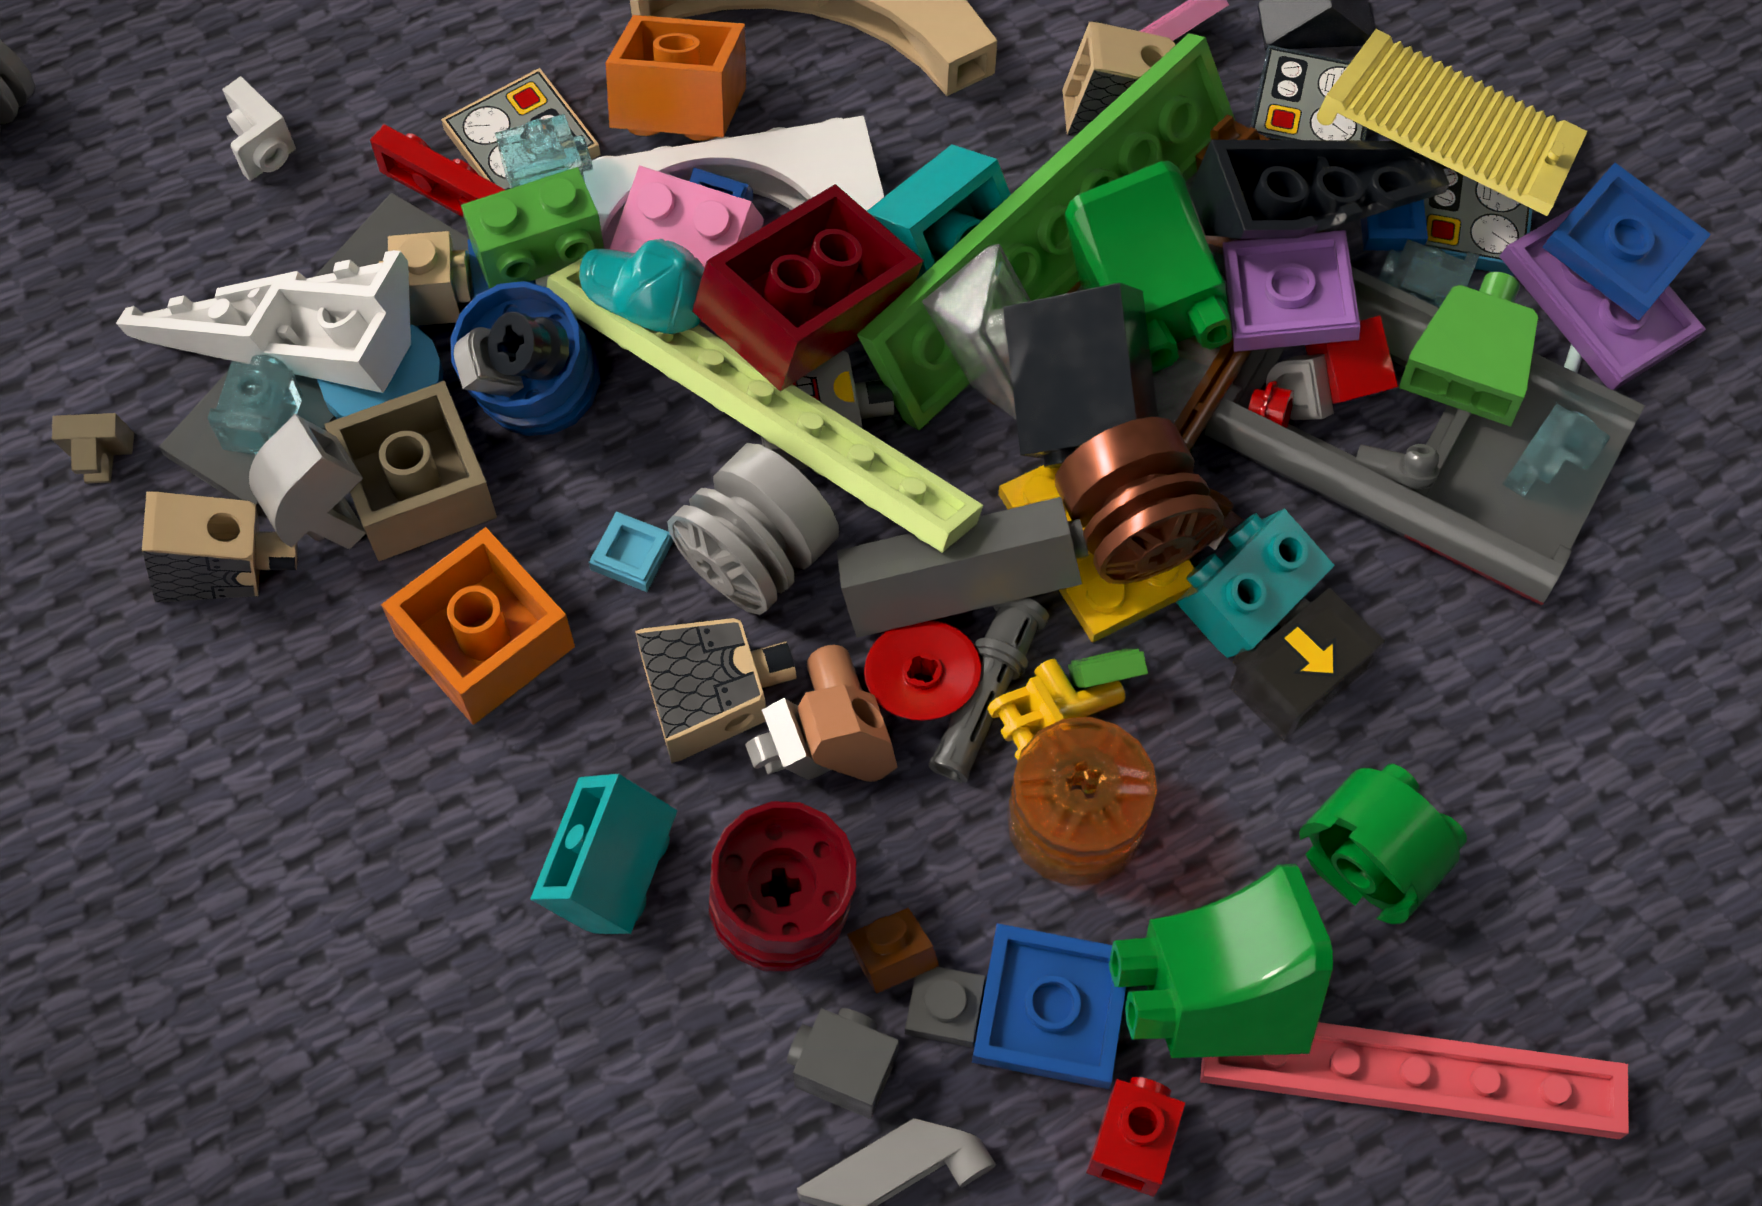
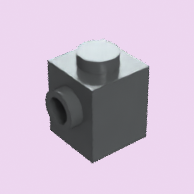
(843, 1060)

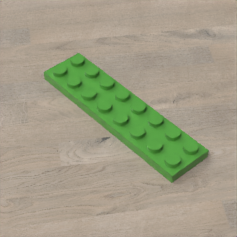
(1155, 120)

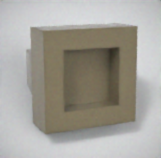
(92, 443)

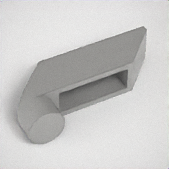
(898, 1163)

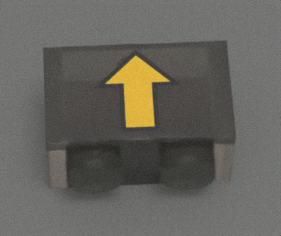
(1305, 663)

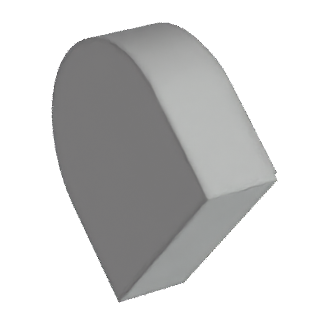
(476, 368)
(1310, 383)

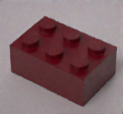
(804, 285)

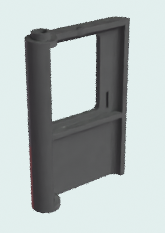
(1467, 508)

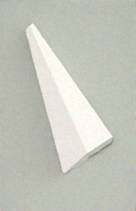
(324, 327)

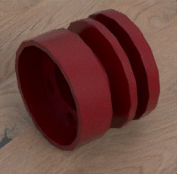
(788, 848)

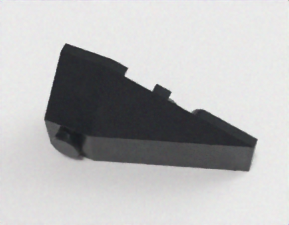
(1306, 185)

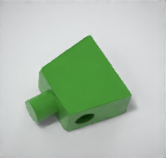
(1476, 351)

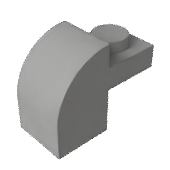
(303, 485)

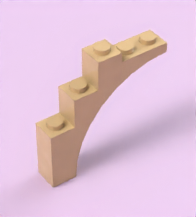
(936, 35)

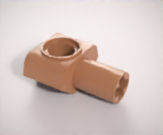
(842, 720)

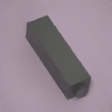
(995, 562)

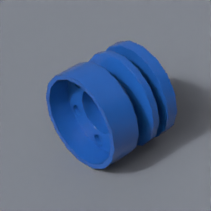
(541, 405)

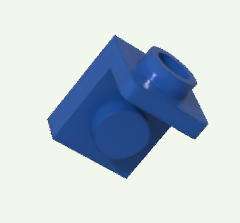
(1394, 227)

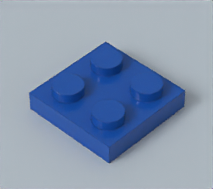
(1626, 241)
(1050, 1007)

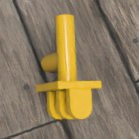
(1048, 700)

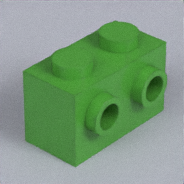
(533, 228)

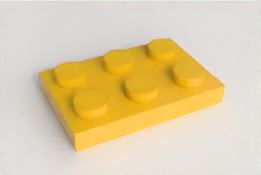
(1095, 603)

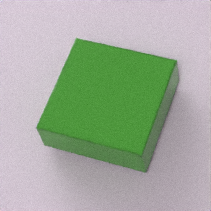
(1107, 667)

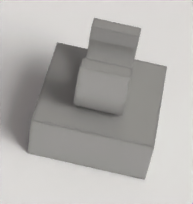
(785, 743)

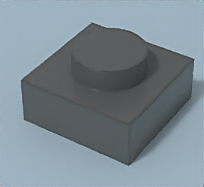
(945, 1006)

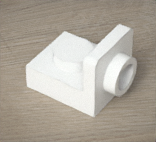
(261, 129)

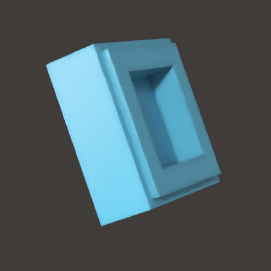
(631, 551)

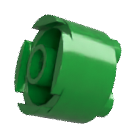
(1382, 842)

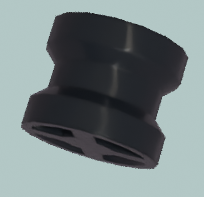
(528, 346)

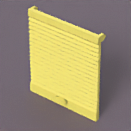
(1455, 121)

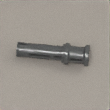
(1002, 660)

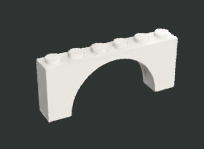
(777, 164)

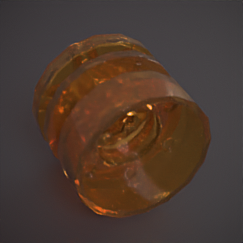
(1060, 829)

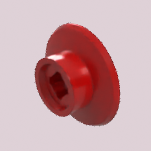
(918, 649)

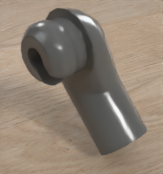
(1413, 470)

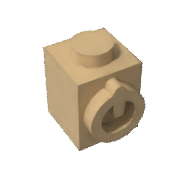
(437, 276)

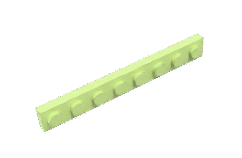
(789, 420)

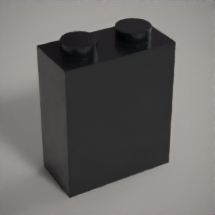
(1078, 368)

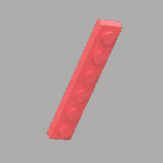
(1441, 1079)

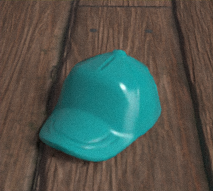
(646, 287)

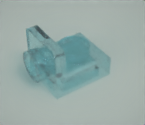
(1560, 437)

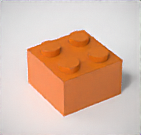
(676, 76)
(479, 625)

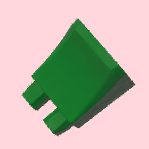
(1150, 238)
(1231, 973)

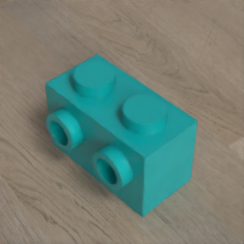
(1254, 582)
(605, 854)

